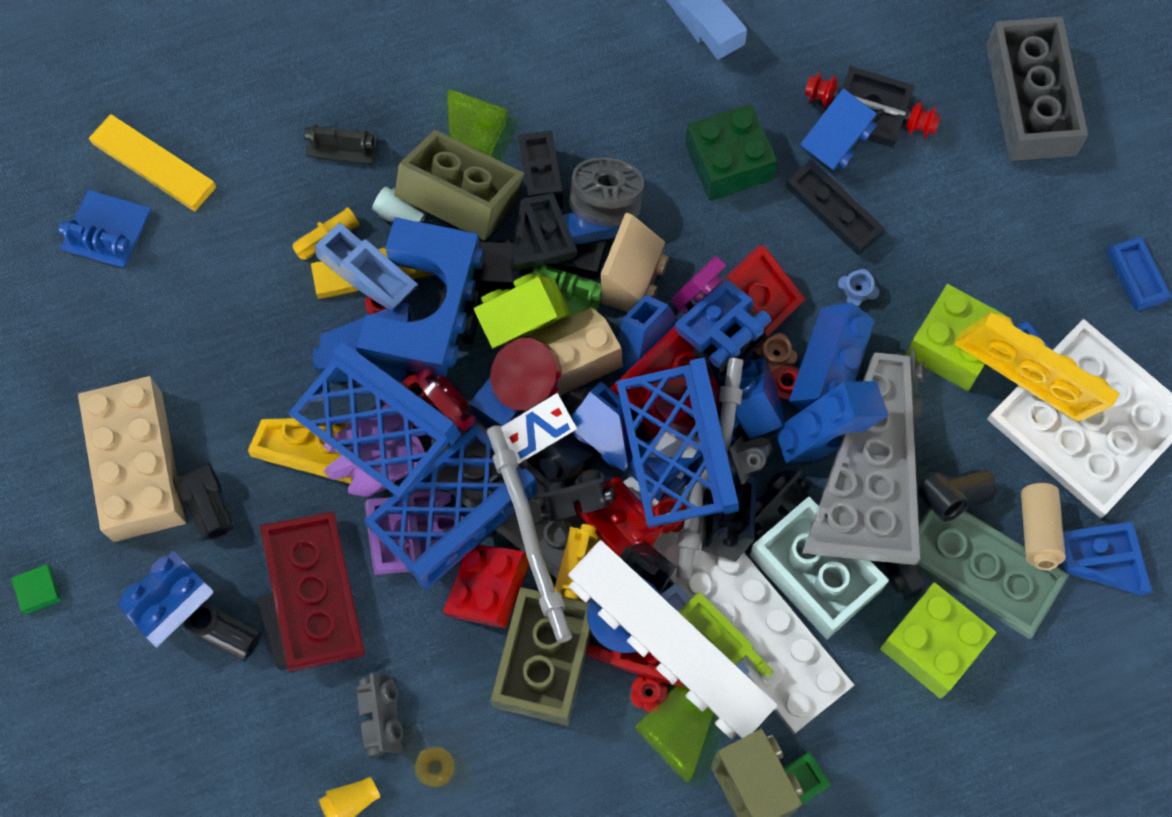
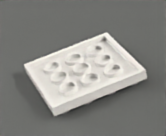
(1103, 452)

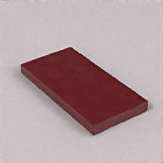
(311, 591)

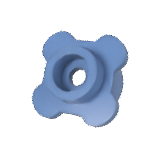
(859, 278)

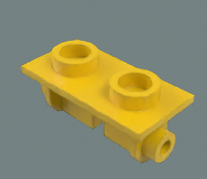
(577, 547)

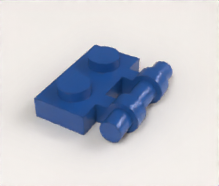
(715, 315)

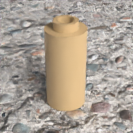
(1042, 526)

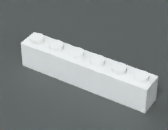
(672, 640)

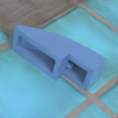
(711, 23)
(364, 267)

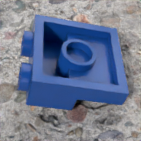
(164, 598)

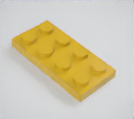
(1036, 367)

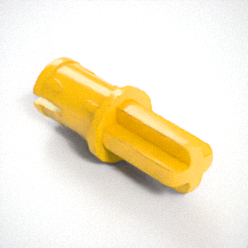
(305, 246)

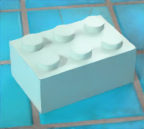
(820, 586)

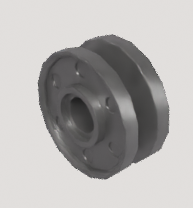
(605, 191)

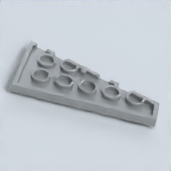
(872, 487)

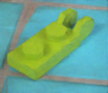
(722, 633)

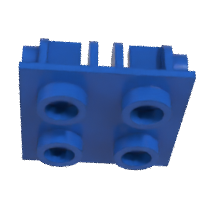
(104, 228)

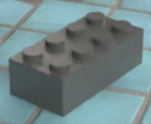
(1036, 89)

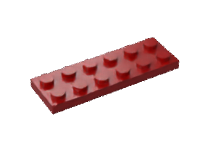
(757, 277)

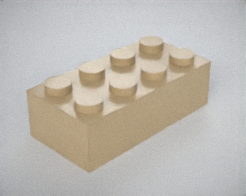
(131, 459)

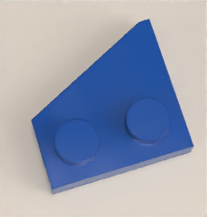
(1107, 556)

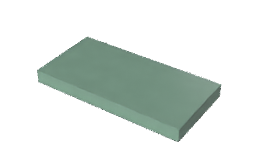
(987, 570)

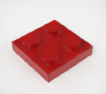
(487, 585)

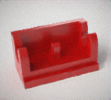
(623, 521)

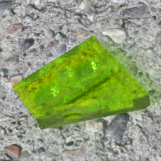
(475, 121)
(676, 731)

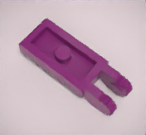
(699, 285)

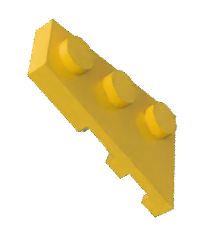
(293, 446)

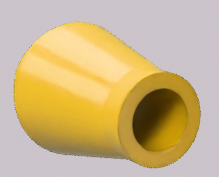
(349, 799)

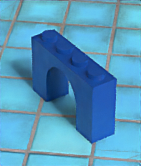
(428, 342)

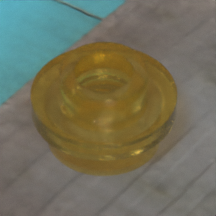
(428, 756)

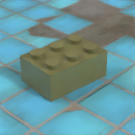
(458, 184)
(537, 672)
(755, 778)

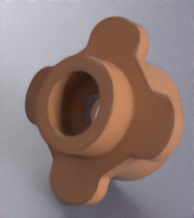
(780, 343)

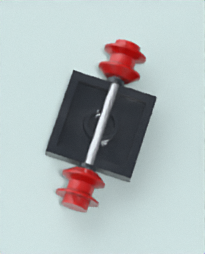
(882, 95)

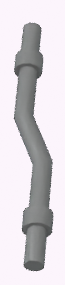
(730, 397)
(550, 601)

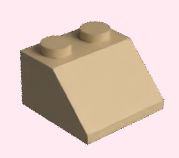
(632, 265)
(584, 348)

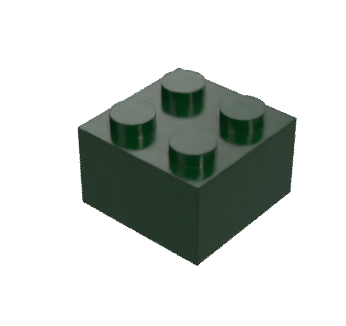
(730, 152)

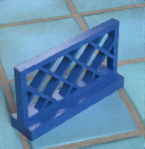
(391, 393)
(709, 435)
(465, 534)

